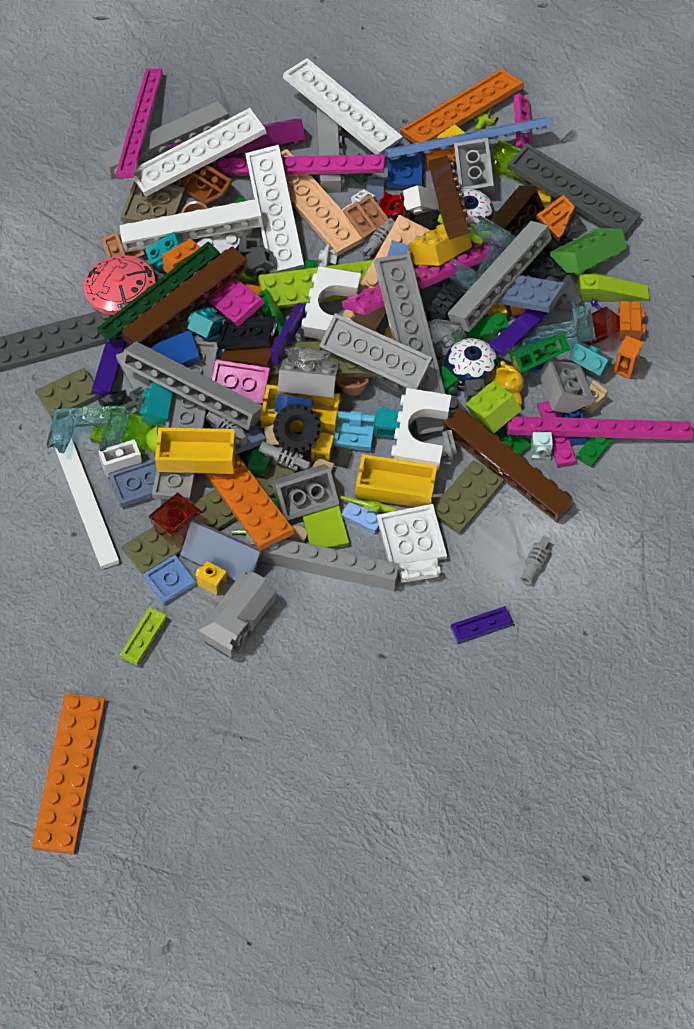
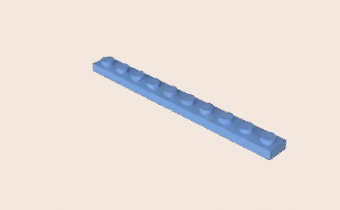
(490, 133)

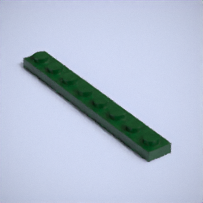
(169, 282)

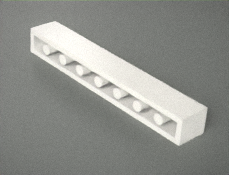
(192, 224)

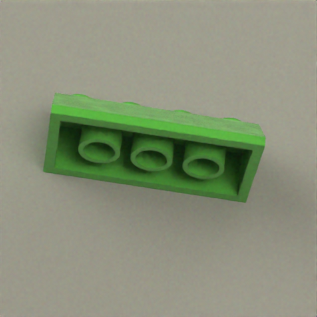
(590, 250)

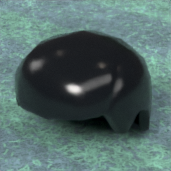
(114, 399)

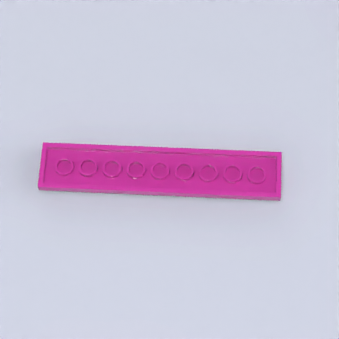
(426, 275)

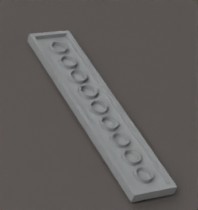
(409, 323)
(185, 414)

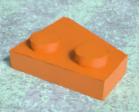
(557, 216)

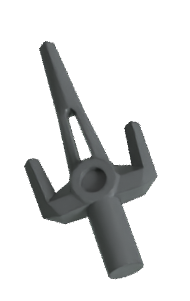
(136, 401)

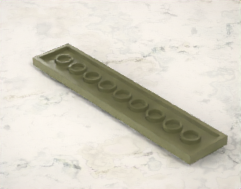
(152, 548)

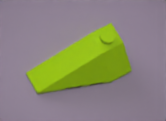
(609, 288)

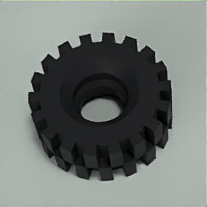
(444, 303)
(307, 437)

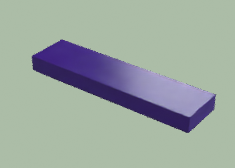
(517, 331)
(287, 333)
(108, 367)

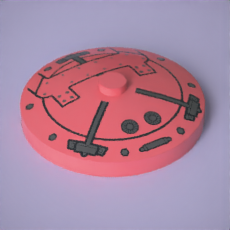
(117, 282)

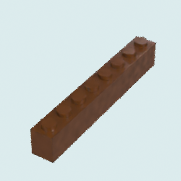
(449, 197)
(185, 298)
(508, 464)

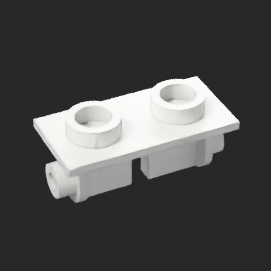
(327, 257)
(419, 570)

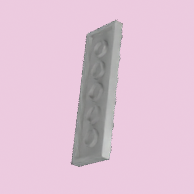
(376, 352)

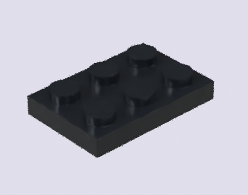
(251, 333)

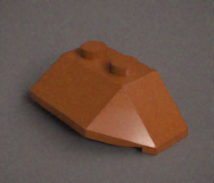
(205, 184)

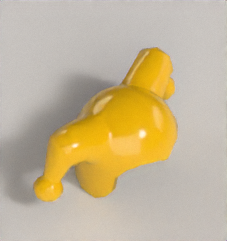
(510, 380)

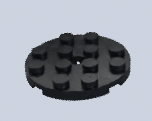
(544, 264)

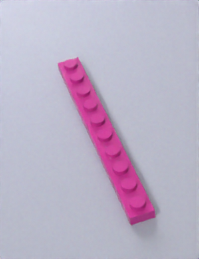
(139, 123)
(311, 165)
(601, 428)

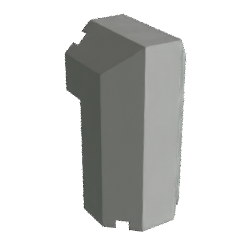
(238, 614)

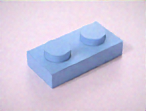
(361, 517)

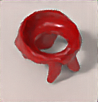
(389, 201)

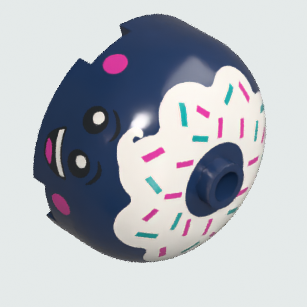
(477, 205)
(472, 360)

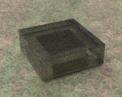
(341, 457)

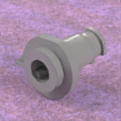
(448, 444)

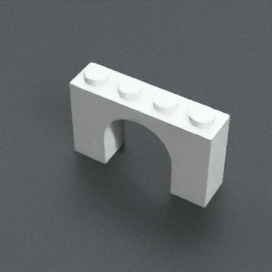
(327, 283)
(416, 405)

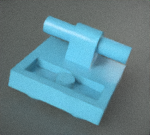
(354, 430)

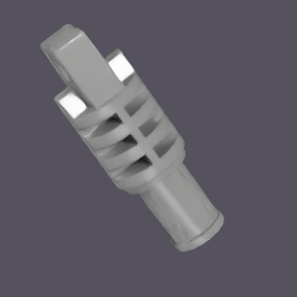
(378, 238)
(223, 423)
(284, 456)
(535, 560)

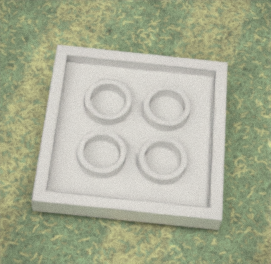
(411, 535)

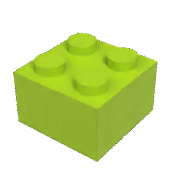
(493, 406)

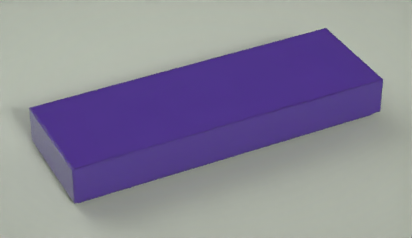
(481, 625)

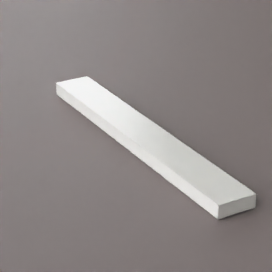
(87, 507)

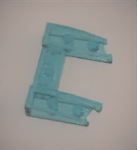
(498, 241)
(581, 327)
(113, 418)

